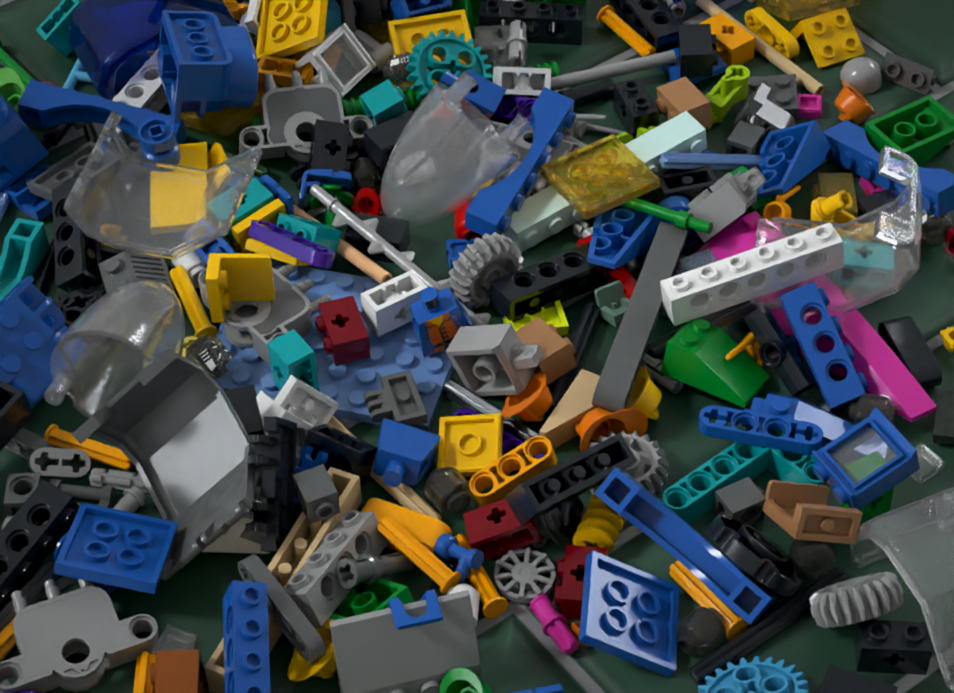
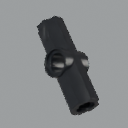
(779, 351)

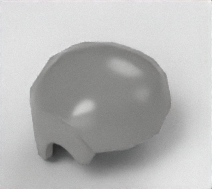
(863, 74)

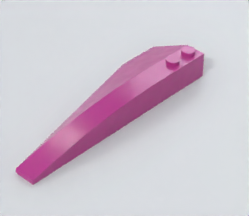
(873, 357)

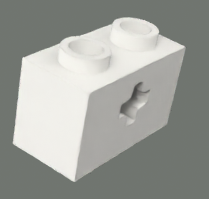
(522, 80)
(389, 303)

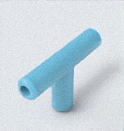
(76, 75)

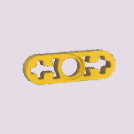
(772, 32)

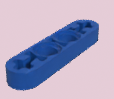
(761, 425)

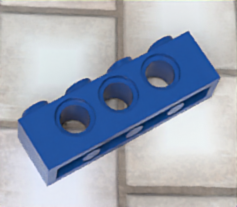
(835, 393)
(246, 638)

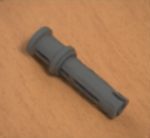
(370, 568)

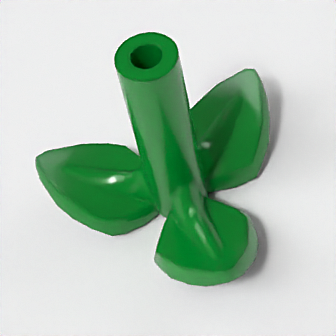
(335, 191)

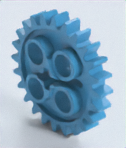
(756, 678)

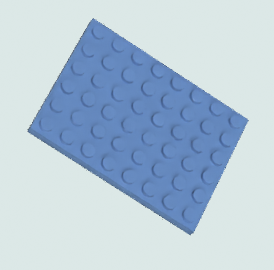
(348, 382)

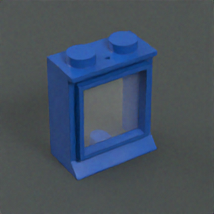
(865, 461)

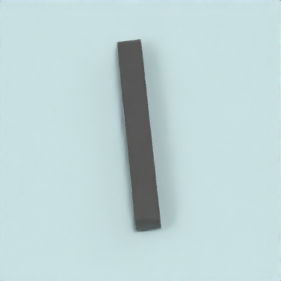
(639, 319)

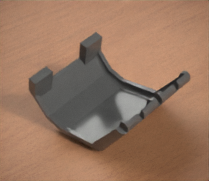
(186, 449)

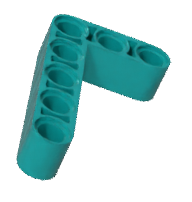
(696, 491)

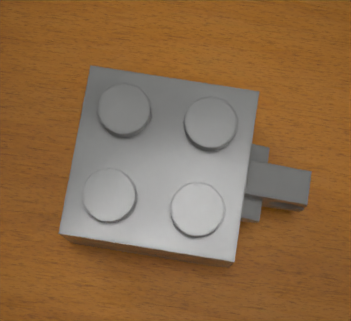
(727, 201)
(493, 359)

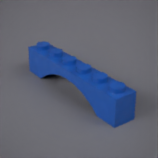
(53, 105)
(852, 151)
(495, 204)
(685, 544)

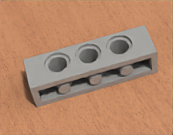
(315, 584)

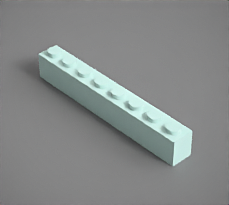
(549, 212)

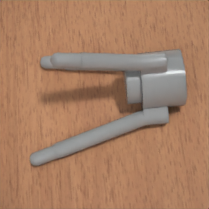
(579, 127)

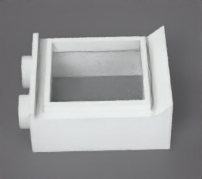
(341, 57)

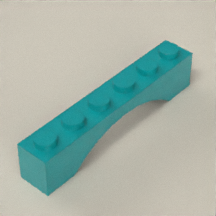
(21, 253)

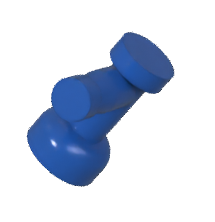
(447, 548)

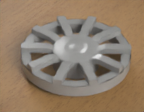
(524, 574)

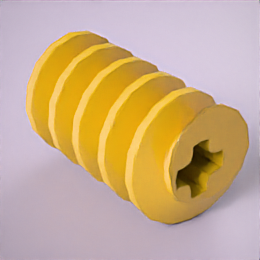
(598, 526)

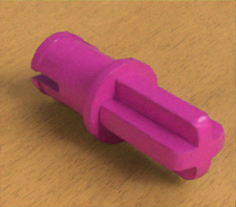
(554, 624)

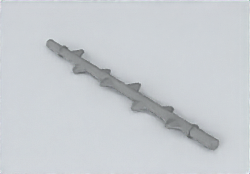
(379, 245)

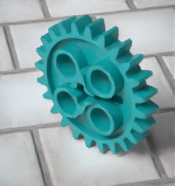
(449, 50)

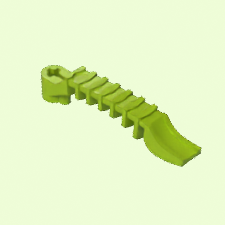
(727, 92)

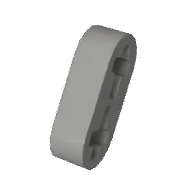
(60, 455)

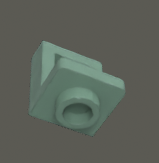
(612, 302)

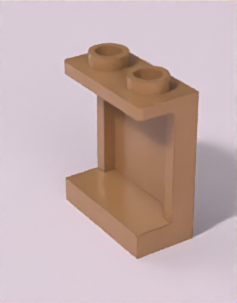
(804, 513)

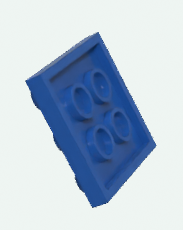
(116, 548)
(629, 614)

